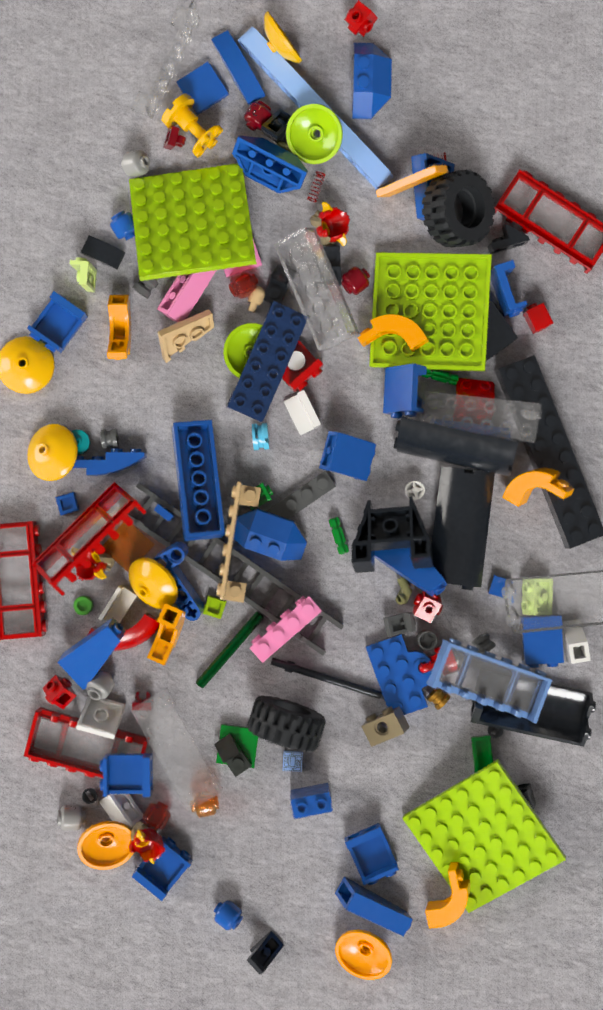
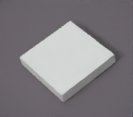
(101, 717)

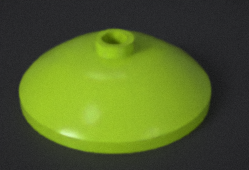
(302, 137)
(237, 346)

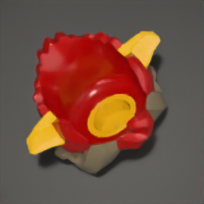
(331, 225)
(99, 564)
(146, 842)

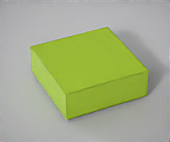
(214, 607)

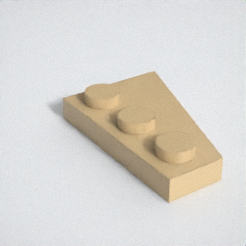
(180, 334)

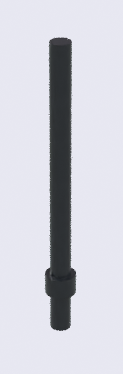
(290, 667)

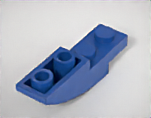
(115, 462)

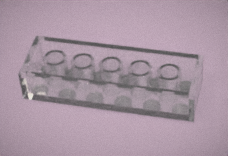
(316, 288)

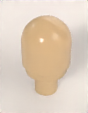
(256, 298)

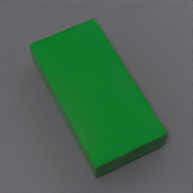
(481, 751)

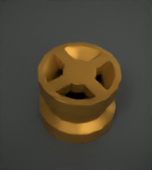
(438, 697)

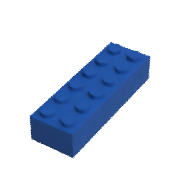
(198, 480)

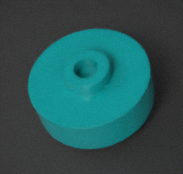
(83, 441)

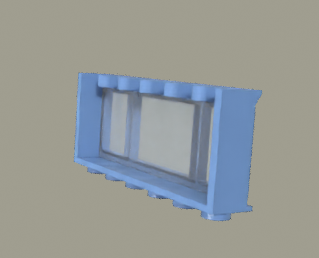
(490, 680)

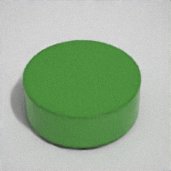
(83, 605)

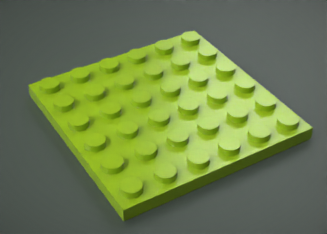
(191, 222)
(444, 298)
(488, 832)

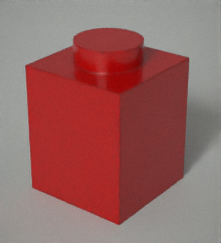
(537, 317)

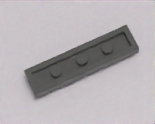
(303, 496)

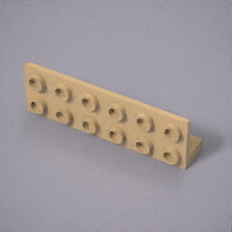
(245, 496)

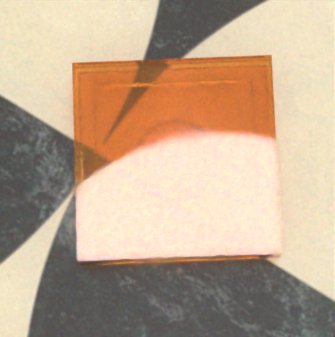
(129, 546)

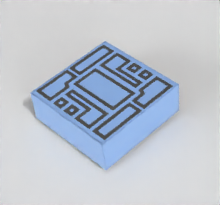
(292, 761)

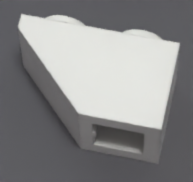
(575, 645)

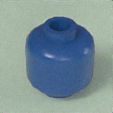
(123, 225)
(228, 915)

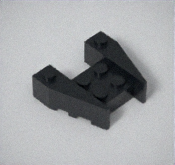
(391, 530)

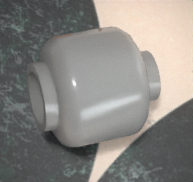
(135, 163)
(100, 685)
(70, 817)

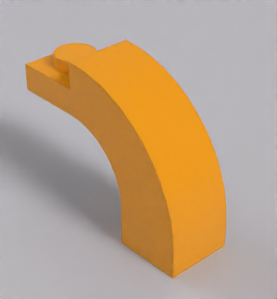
(394, 325)
(120, 327)
(522, 486)
(170, 627)
(447, 911)

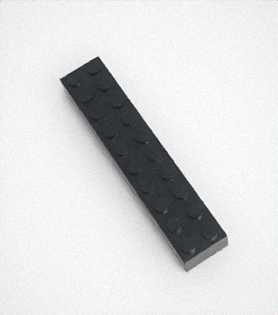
(575, 515)

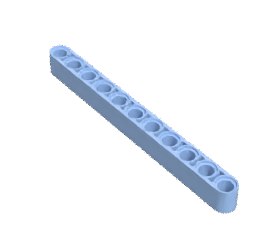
(302, 94)

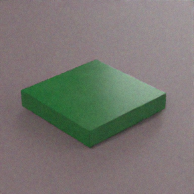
(244, 738)

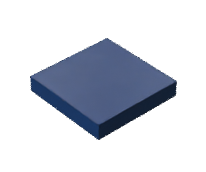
(203, 87)

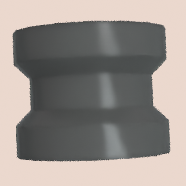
(109, 438)
(483, 643)

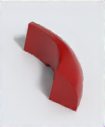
(138, 633)

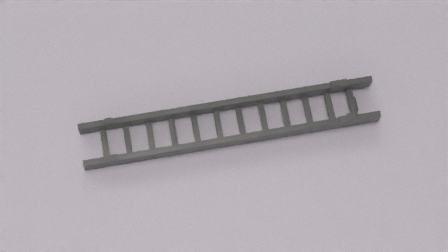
(261, 608)

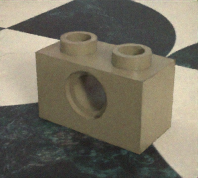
(377, 733)

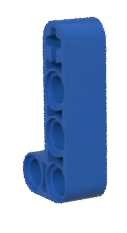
(191, 608)

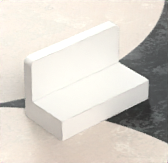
(302, 413)
(118, 604)
(122, 809)

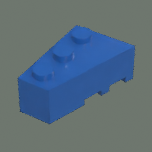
(419, 163)

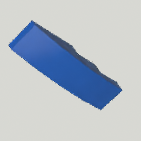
(238, 67)

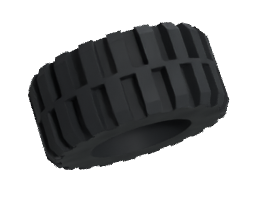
(476, 206)
(286, 723)

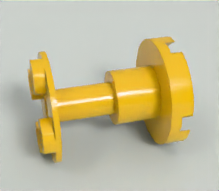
(187, 120)

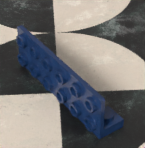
(267, 362)

